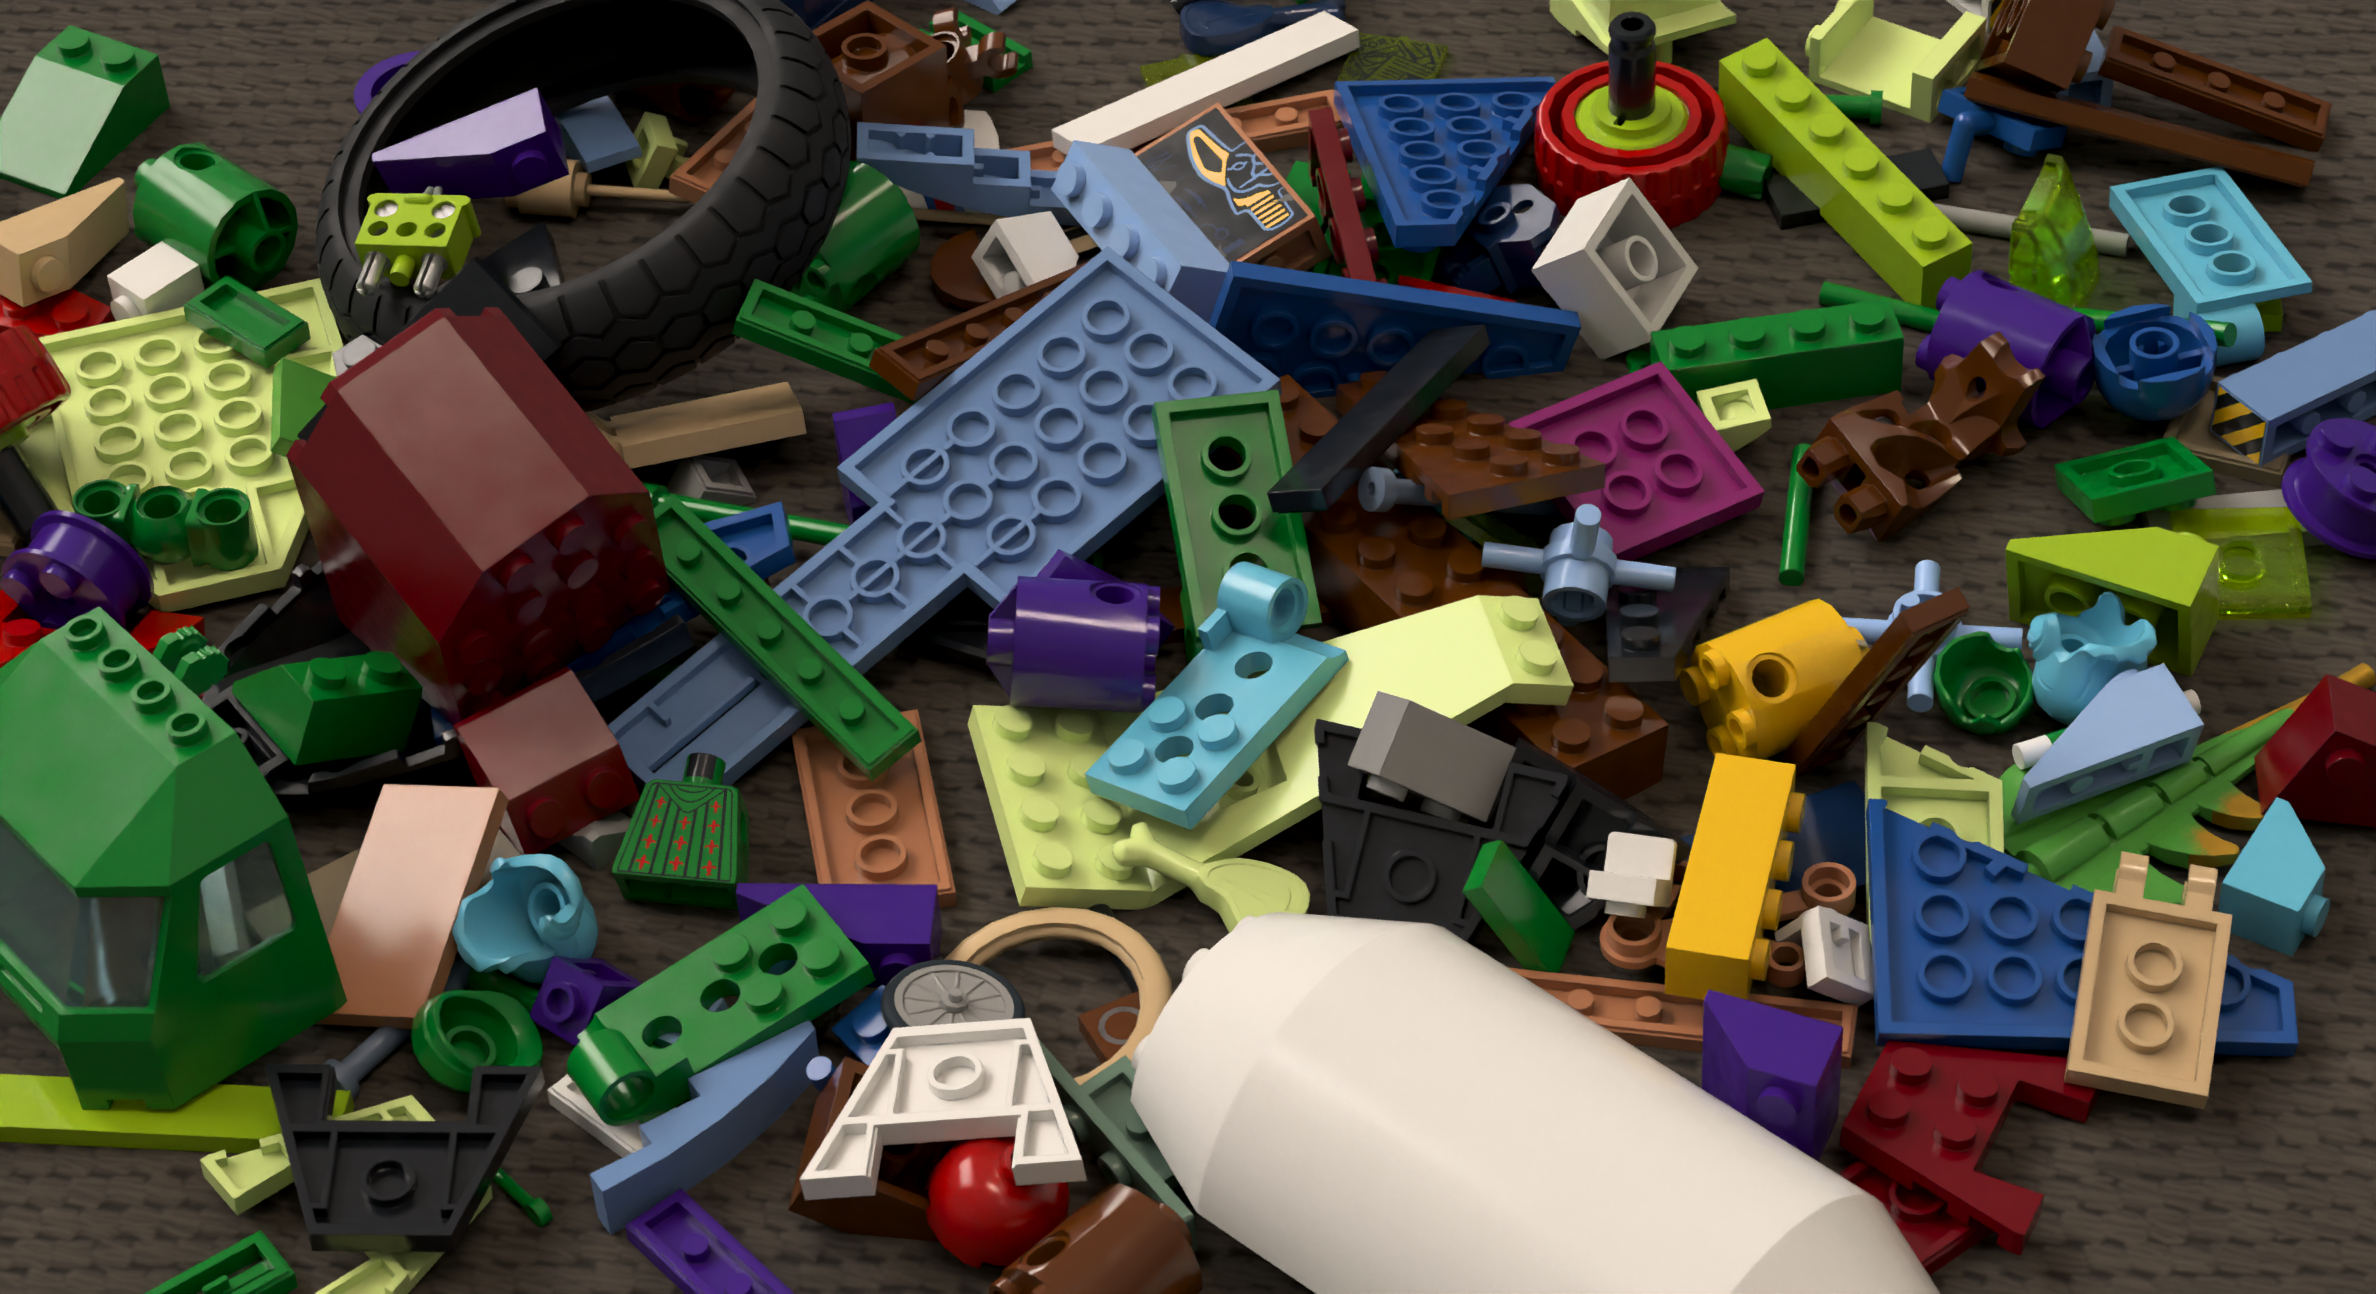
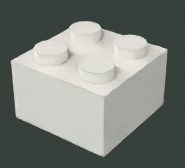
(1615, 268)

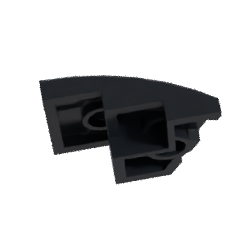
(1577, 836)

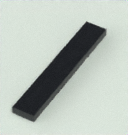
(1378, 420)

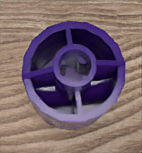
(2037, 330)
(1076, 644)

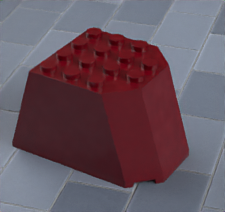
(473, 512)

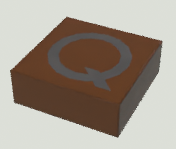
(1110, 1025)

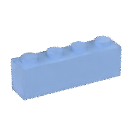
(1141, 222)

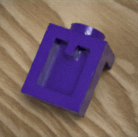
(577, 991)

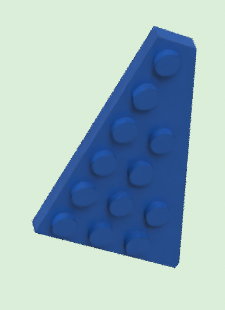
(1436, 147)
(1994, 954)

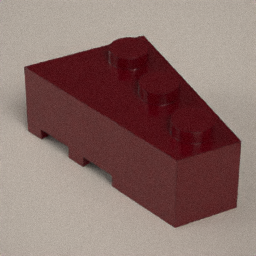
(2324, 756)

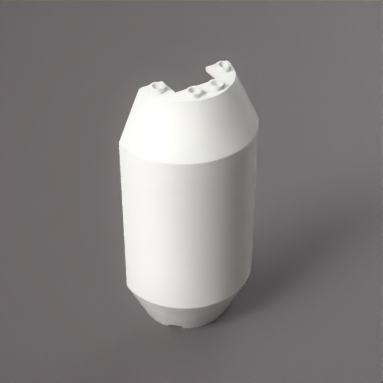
(1441, 1126)

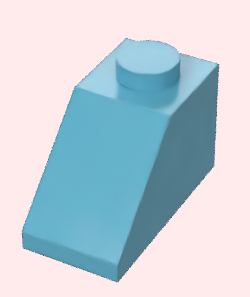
(2276, 884)

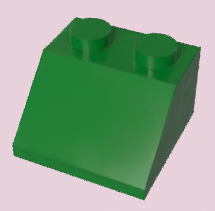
(334, 706)

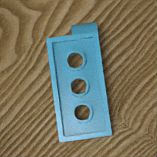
(2210, 251)
(1244, 635)

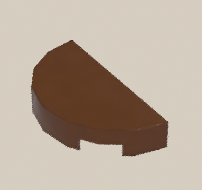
(956, 276)

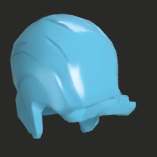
(2084, 653)
(525, 918)

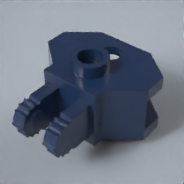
(1502, 243)

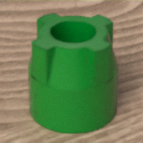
(1745, 172)

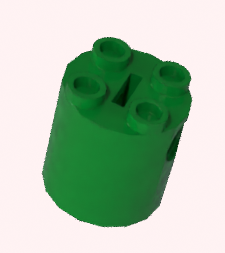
(214, 215)
(866, 243)

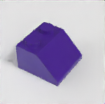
(1773, 1068)

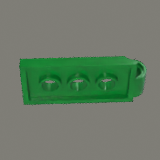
(1198, 490)
(636, 1082)

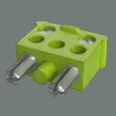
(414, 238)

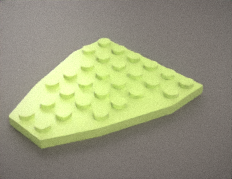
(184, 412)

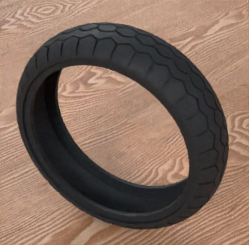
(682, 290)

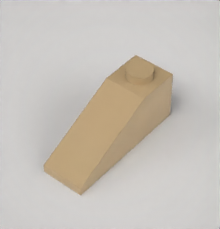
(60, 241)

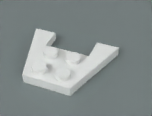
(949, 1087)

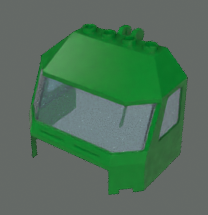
(147, 871)

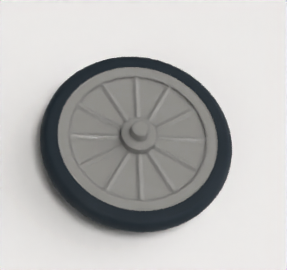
(948, 994)

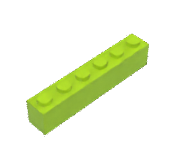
(1842, 174)

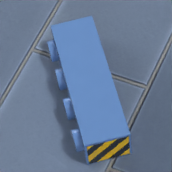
(2283, 398)

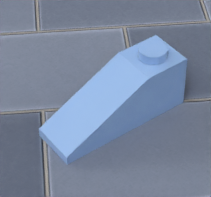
(2123, 735)

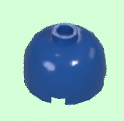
(2154, 362)

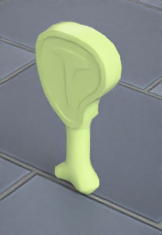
(1228, 885)

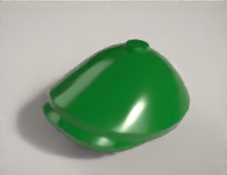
(472, 1030)

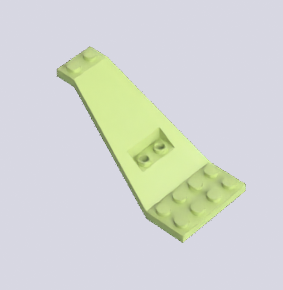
(1062, 836)

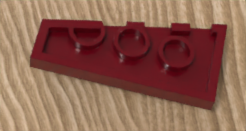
(1340, 197)

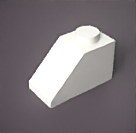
(1023, 252)

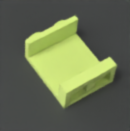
(1912, 69)

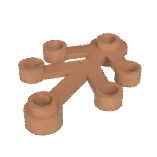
(1643, 941)

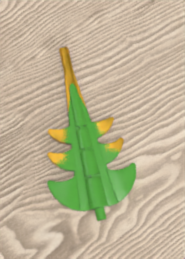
(2152, 814)

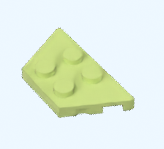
(1931, 789)

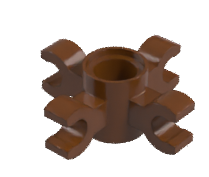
(970, 64)

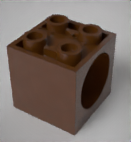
(887, 69)

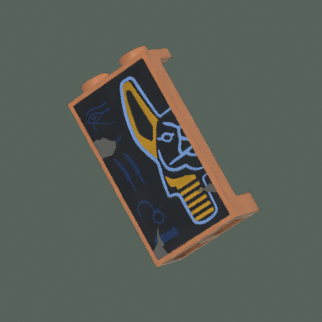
(1235, 193)

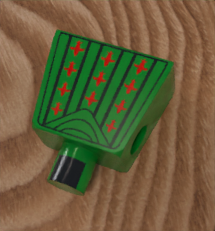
(686, 840)

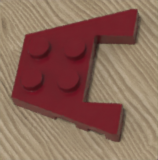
(1935, 1115)

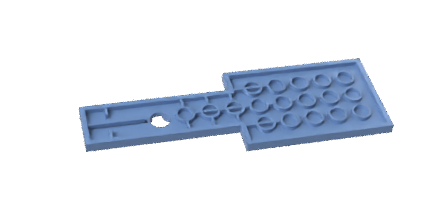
(970, 487)

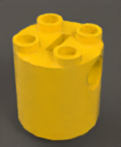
(1770, 678)

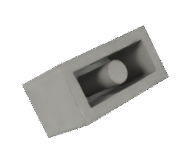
(1430, 757)

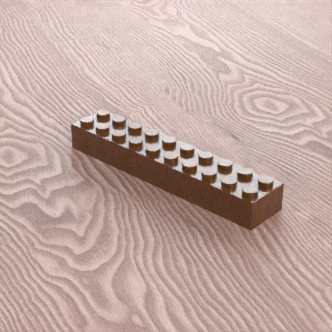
(1412, 561)

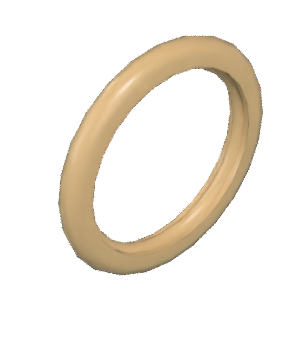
(1084, 926)

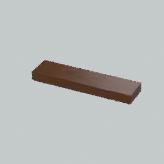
(2215, 89)

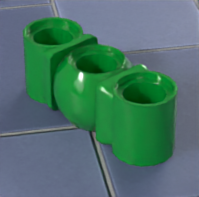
(172, 525)

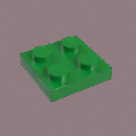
(2135, 480)

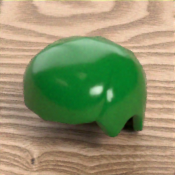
(1983, 684)

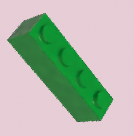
(1792, 355)

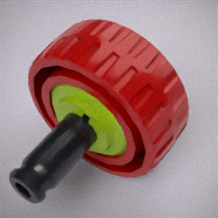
(1633, 123)
(29, 393)

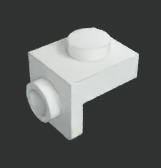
(1634, 874)

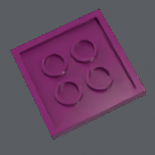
(1661, 459)

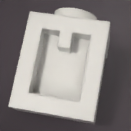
(1834, 954)

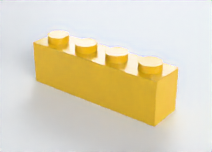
(1733, 877)

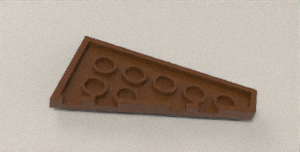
(1477, 459)

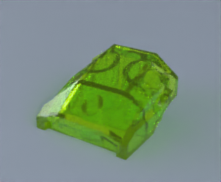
(2053, 240)

